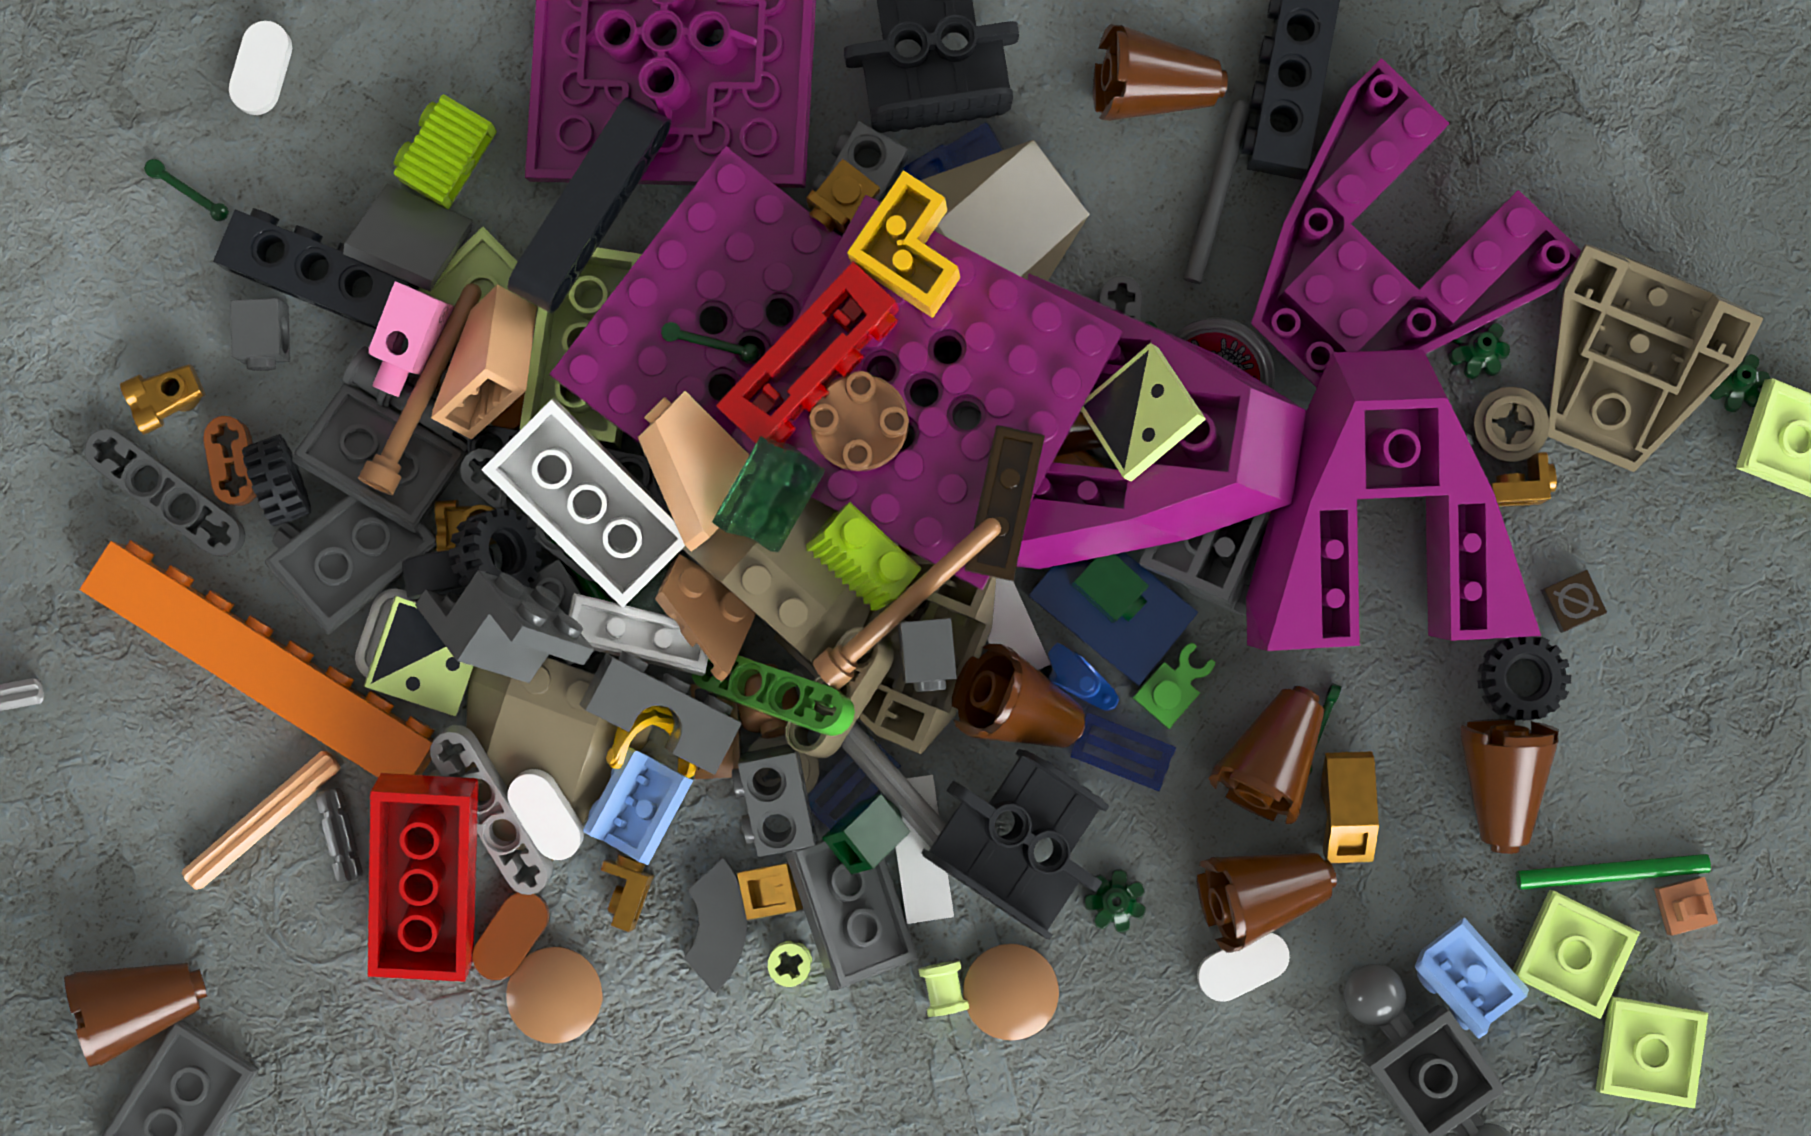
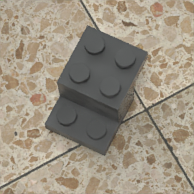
(1213, 564)
(504, 626)

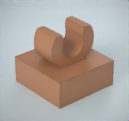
(1685, 905)

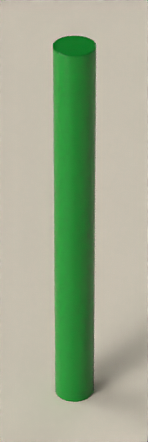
(1613, 871)

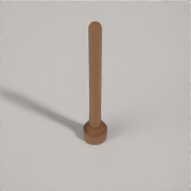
(384, 468)
(837, 664)

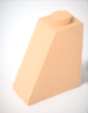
(488, 363)
(691, 463)

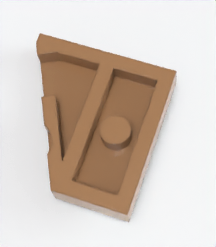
(705, 613)

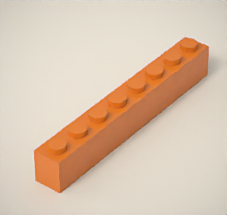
(257, 663)

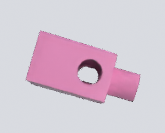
(412, 317)

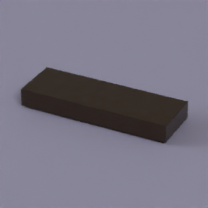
(1007, 498)

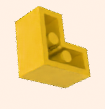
(895, 249)

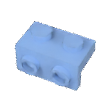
(637, 805)
(1469, 977)

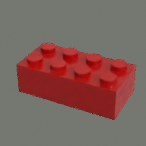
(422, 877)

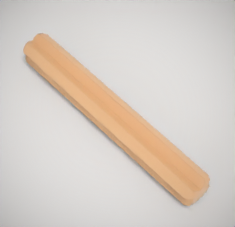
(261, 820)

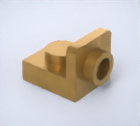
(840, 196)
(1515, 491)
(769, 891)
(627, 900)

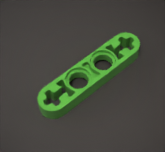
(770, 696)

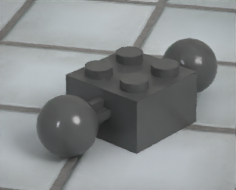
(1427, 1064)

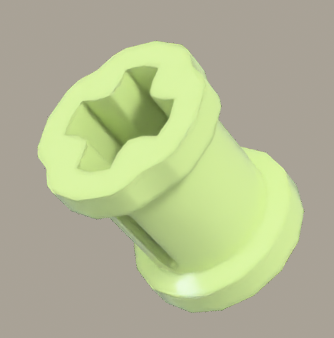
(787, 978)
(943, 988)

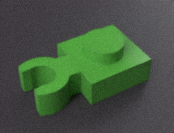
(1169, 690)

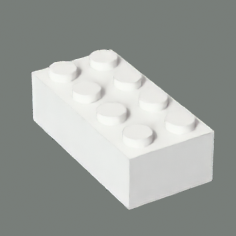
(586, 502)

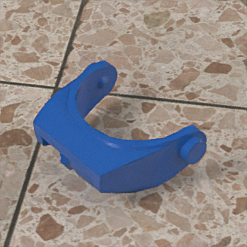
(1079, 678)

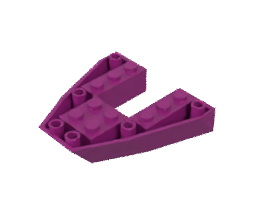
(1342, 294)
(1384, 433)
(1217, 475)

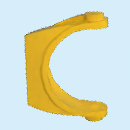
(655, 716)

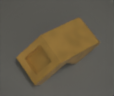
(1351, 807)

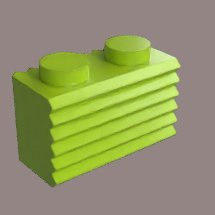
(443, 151)
(863, 557)

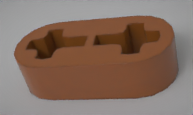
(220, 462)

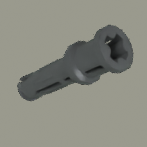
(363, 371)

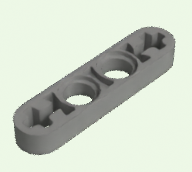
(493, 809)

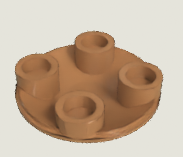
(859, 422)
(1011, 991)
(554, 995)

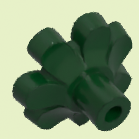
(1480, 350)
(1741, 385)
(1128, 903)

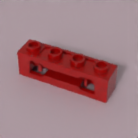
(840, 357)

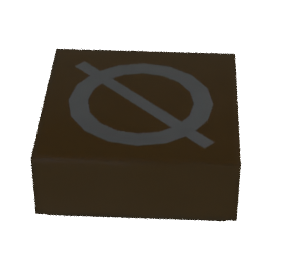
(1573, 601)

